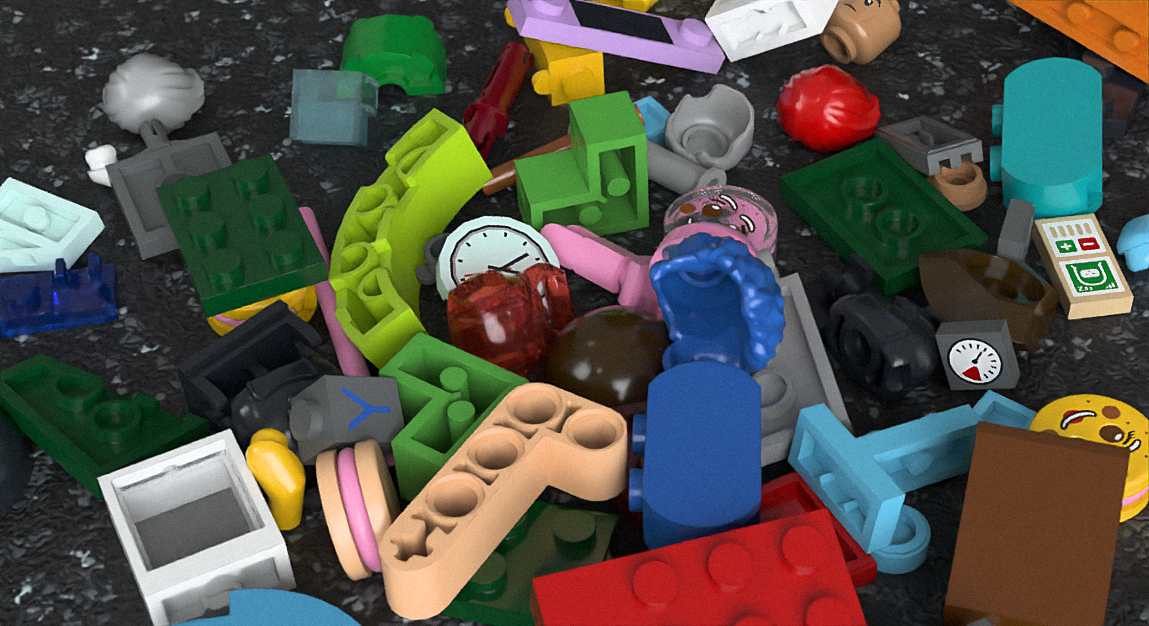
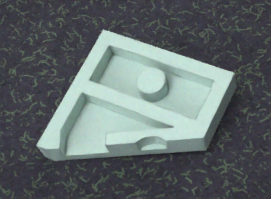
(42, 228)

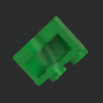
(398, 52)

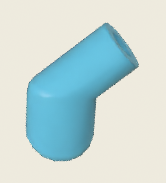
(1135, 243)

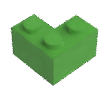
(599, 179)
(442, 404)

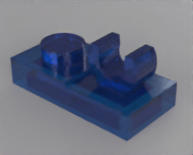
(59, 298)

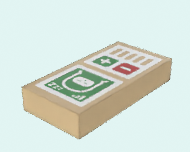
(1082, 266)

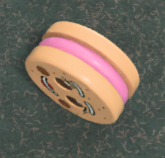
(357, 504)

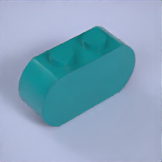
(1050, 138)

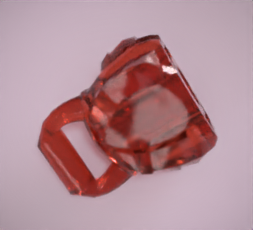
(505, 316)

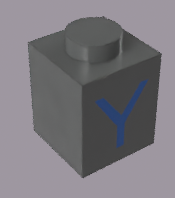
(345, 411)

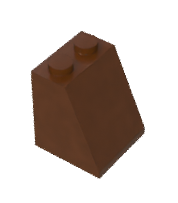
(1036, 530)

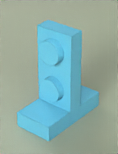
(868, 475)

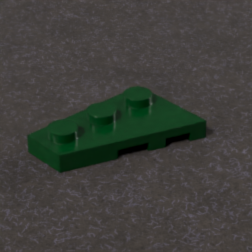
(87, 425)

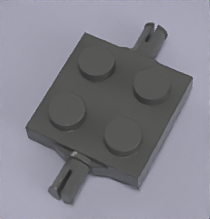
(158, 165)

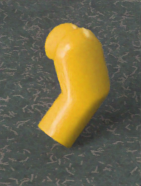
(279, 475)

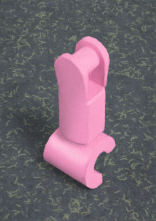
(604, 264)

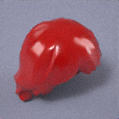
(827, 109)

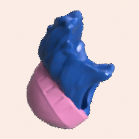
(716, 298)

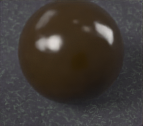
(608, 355)

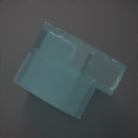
(332, 107)

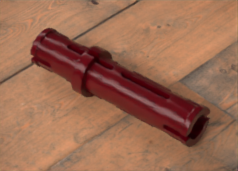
(489, 114)

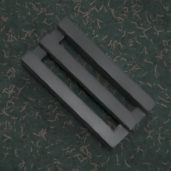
(932, 145)

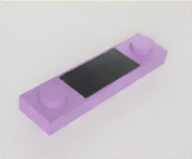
(619, 32)

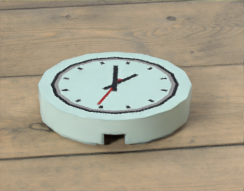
(491, 245)

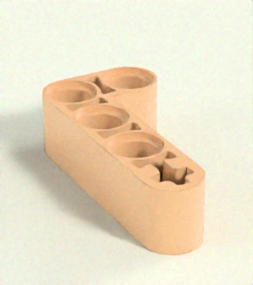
(483, 490)

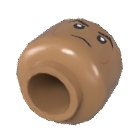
(861, 29)

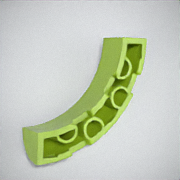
(387, 226)

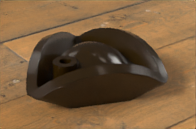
(989, 287)

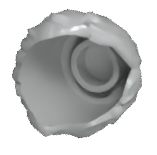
(152, 89)

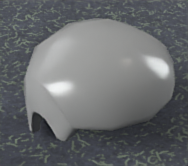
(712, 128)

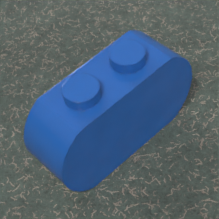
(697, 454)

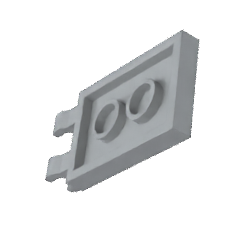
(797, 374)

